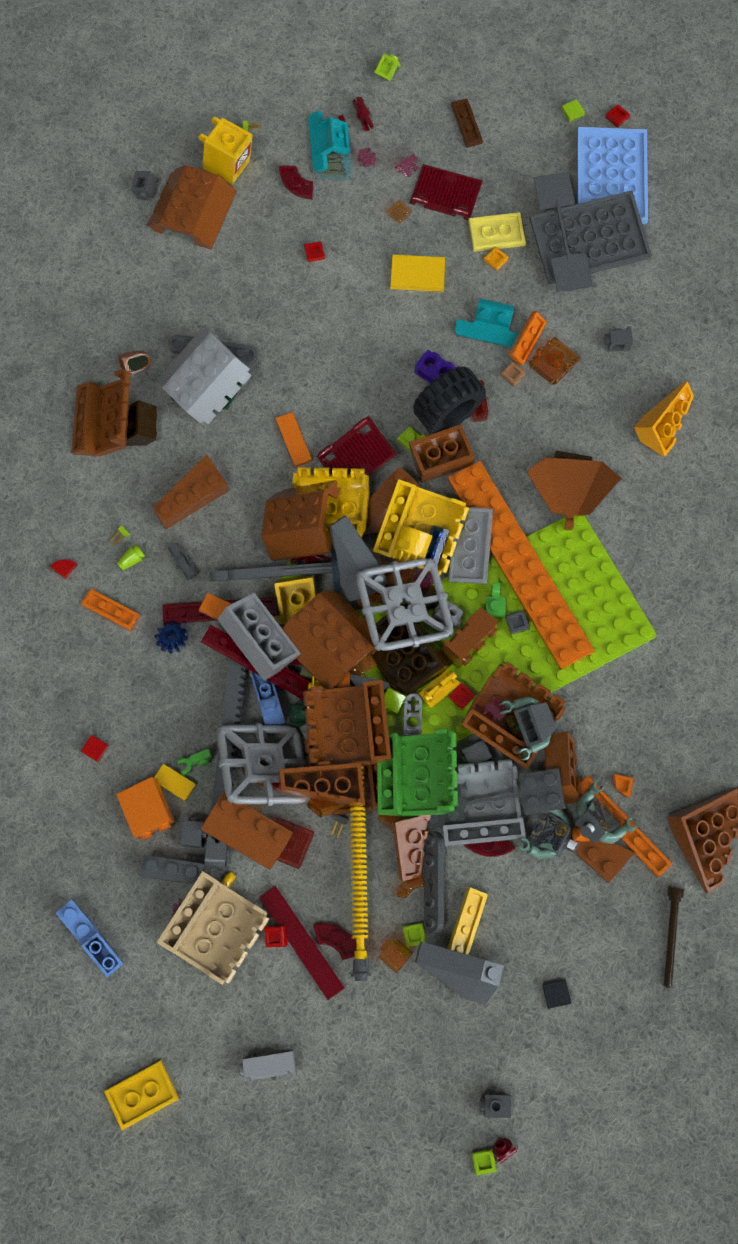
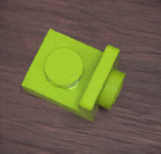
(387, 66)
(408, 436)

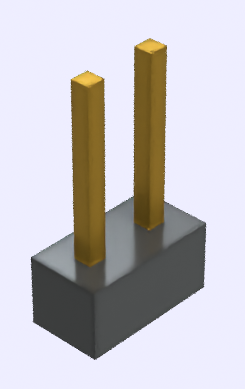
(339, 819)

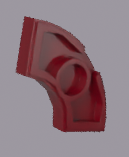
(295, 183)
(491, 849)
(337, 938)

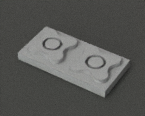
(472, 549)

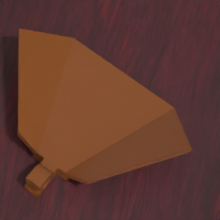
(572, 485)

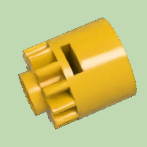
(411, 544)

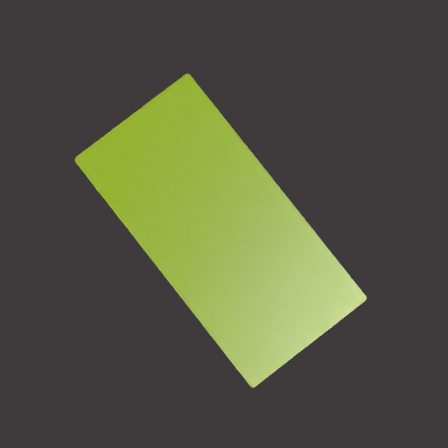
(591, 591)

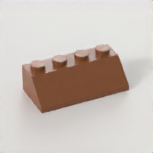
(246, 831)

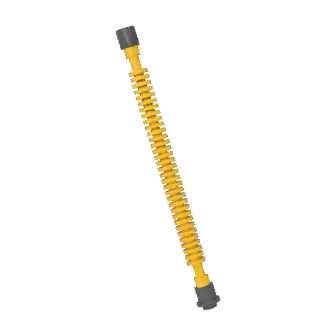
(361, 963)

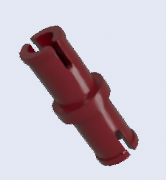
(363, 113)

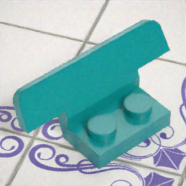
(326, 137)
(490, 324)

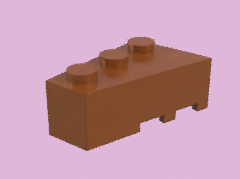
(470, 638)
(562, 755)

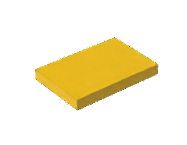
(417, 273)
(141, 1095)

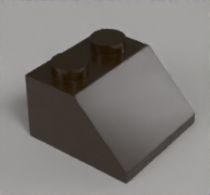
(141, 424)

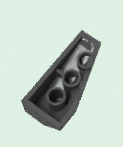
(352, 557)
(467, 975)

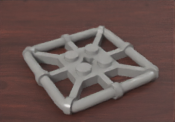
(397, 614)
(252, 756)

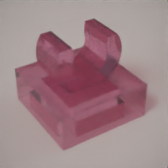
(406, 164)
(492, 706)

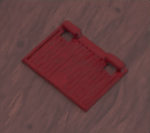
(446, 191)
(359, 450)

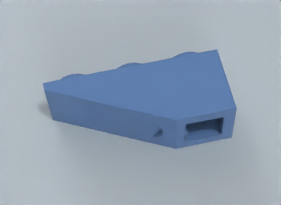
(268, 700)

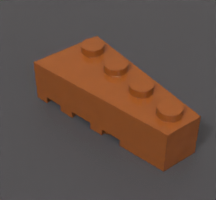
(191, 493)
(329, 783)

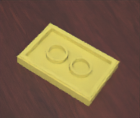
(496, 231)

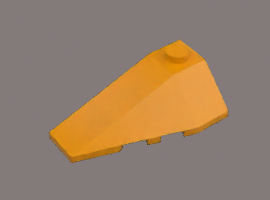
(659, 425)

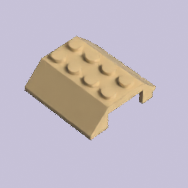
(213, 928)

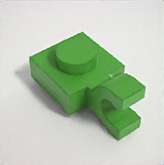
(495, 605)
(201, 759)

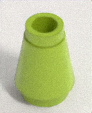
(131, 557)

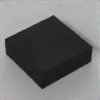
(556, 994)

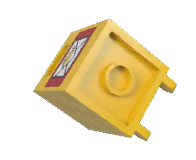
(226, 150)

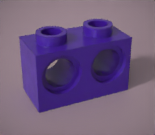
(430, 373)

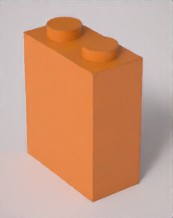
(146, 808)

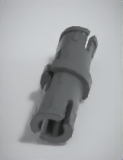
(182, 561)

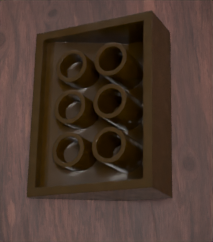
(409, 667)

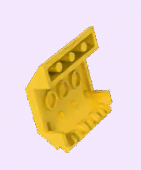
(353, 494)
(421, 510)

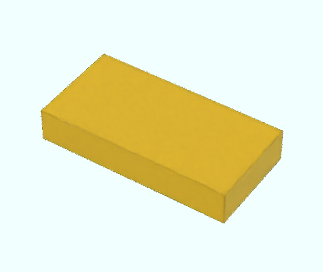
(175, 782)

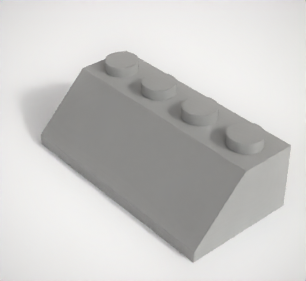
(258, 636)

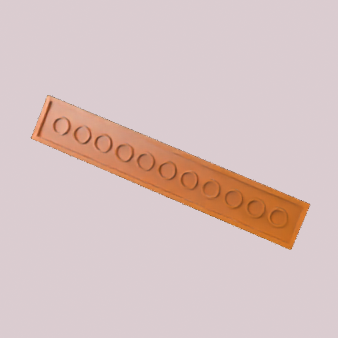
(524, 569)

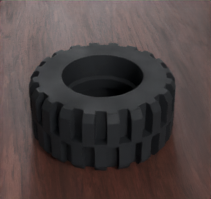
(449, 399)

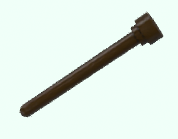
(675, 896)

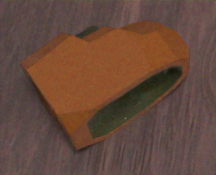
(134, 361)

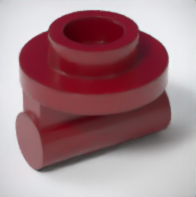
(503, 1149)

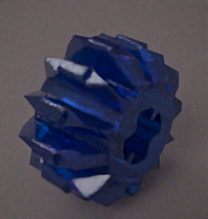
(171, 643)

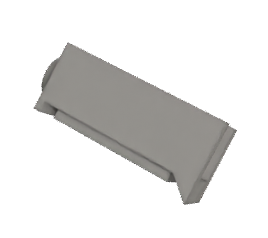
(268, 1066)

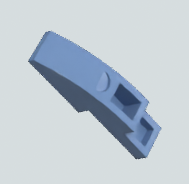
(90, 938)

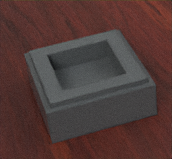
(517, 622)

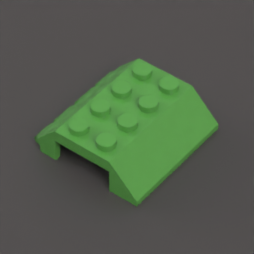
(419, 775)

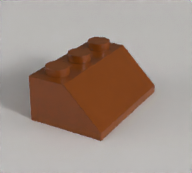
(441, 453)

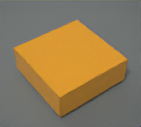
(496, 259)

